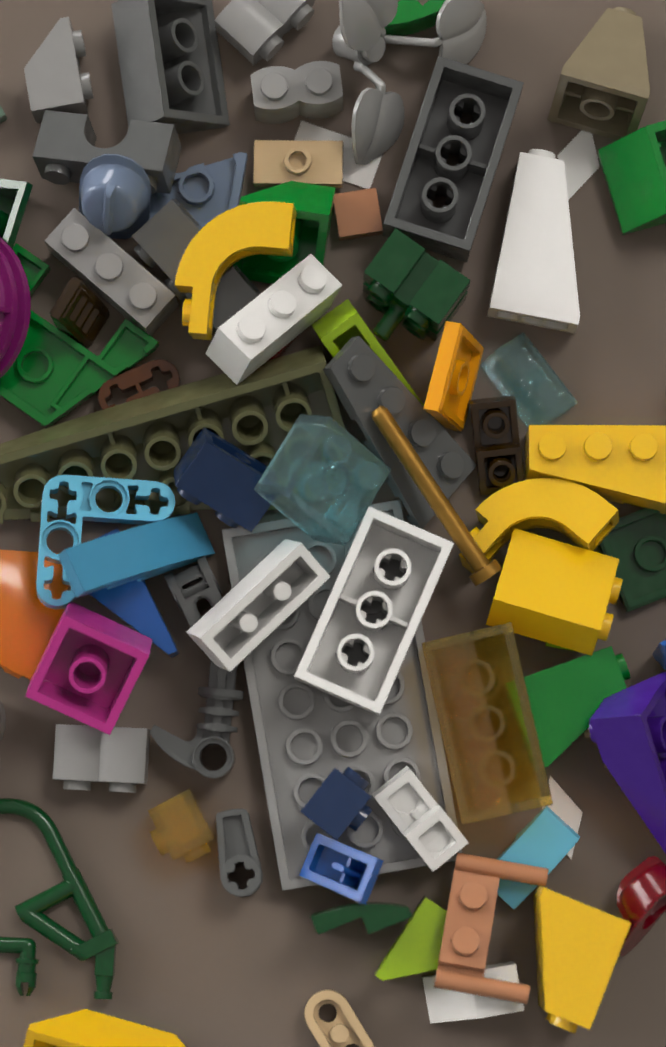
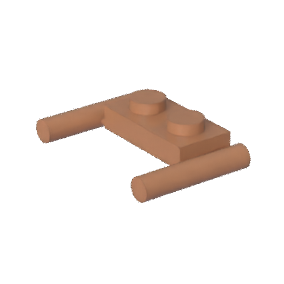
(470, 926)

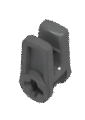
(188, 598)
(237, 846)

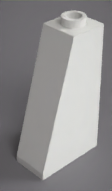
(536, 256)

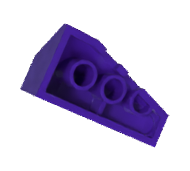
(633, 747)

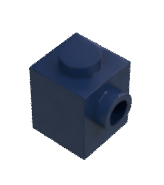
(339, 803)

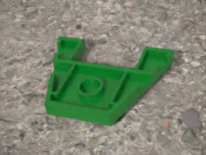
(56, 371)

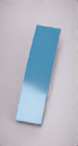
(135, 554)

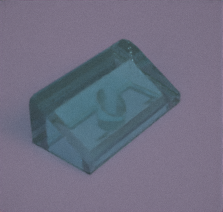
(523, 372)

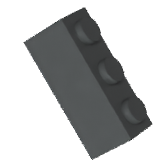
(171, 63)

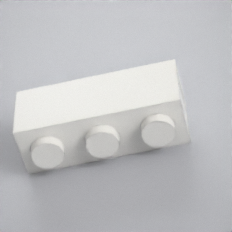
(273, 319)
(258, 604)

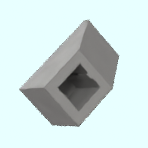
(55, 73)

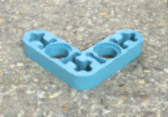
(86, 509)

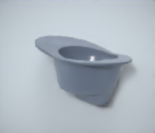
(115, 195)

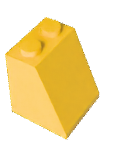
(573, 957)

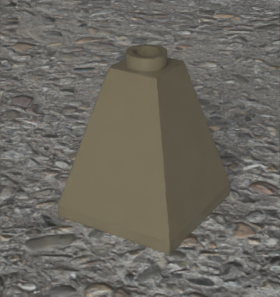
(605, 78)

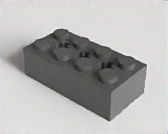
(437, 133)

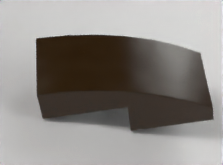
(496, 443)

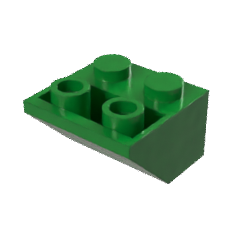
(637, 177)

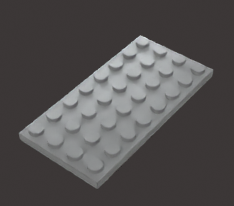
(311, 733)

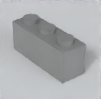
(111, 272)

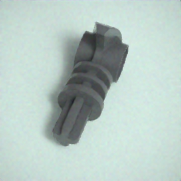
(216, 726)

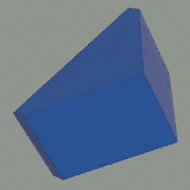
(341, 868)

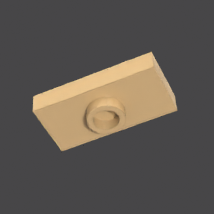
(298, 161)

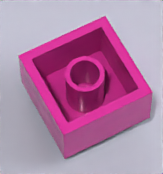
(89, 667)

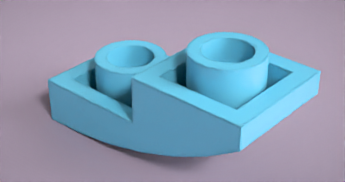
(538, 844)

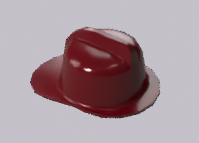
(642, 900)

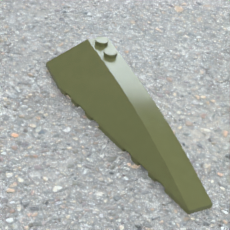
(154, 432)

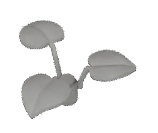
(362, 38)

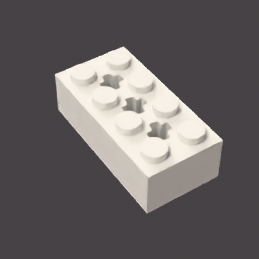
(402, 600)

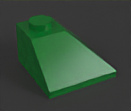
(312, 228)

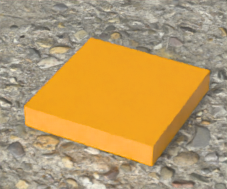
(453, 376)

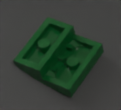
(375, 915)

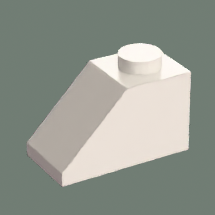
(457, 1006)

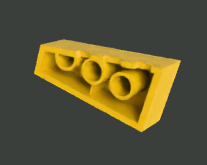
(611, 460)

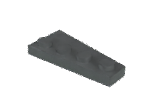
(366, 384)

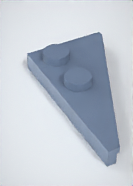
(206, 189)

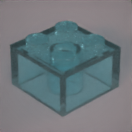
(322, 479)

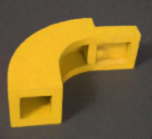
(223, 241)
(543, 504)

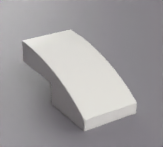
(420, 818)

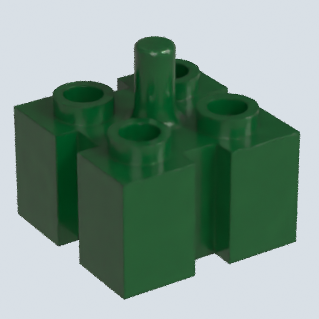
(412, 286)

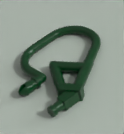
(30, 912)

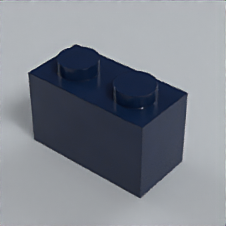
(222, 479)

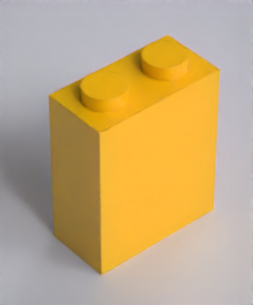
(555, 592)

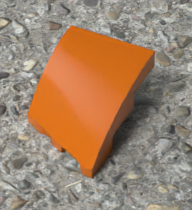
(24, 620)

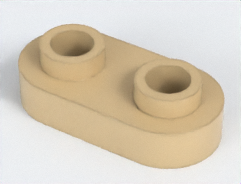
(341, 1030)

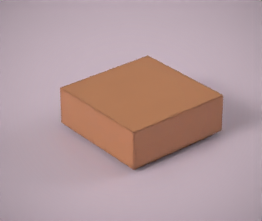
(357, 214)

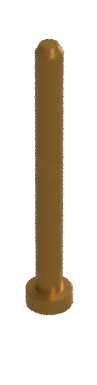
(435, 497)

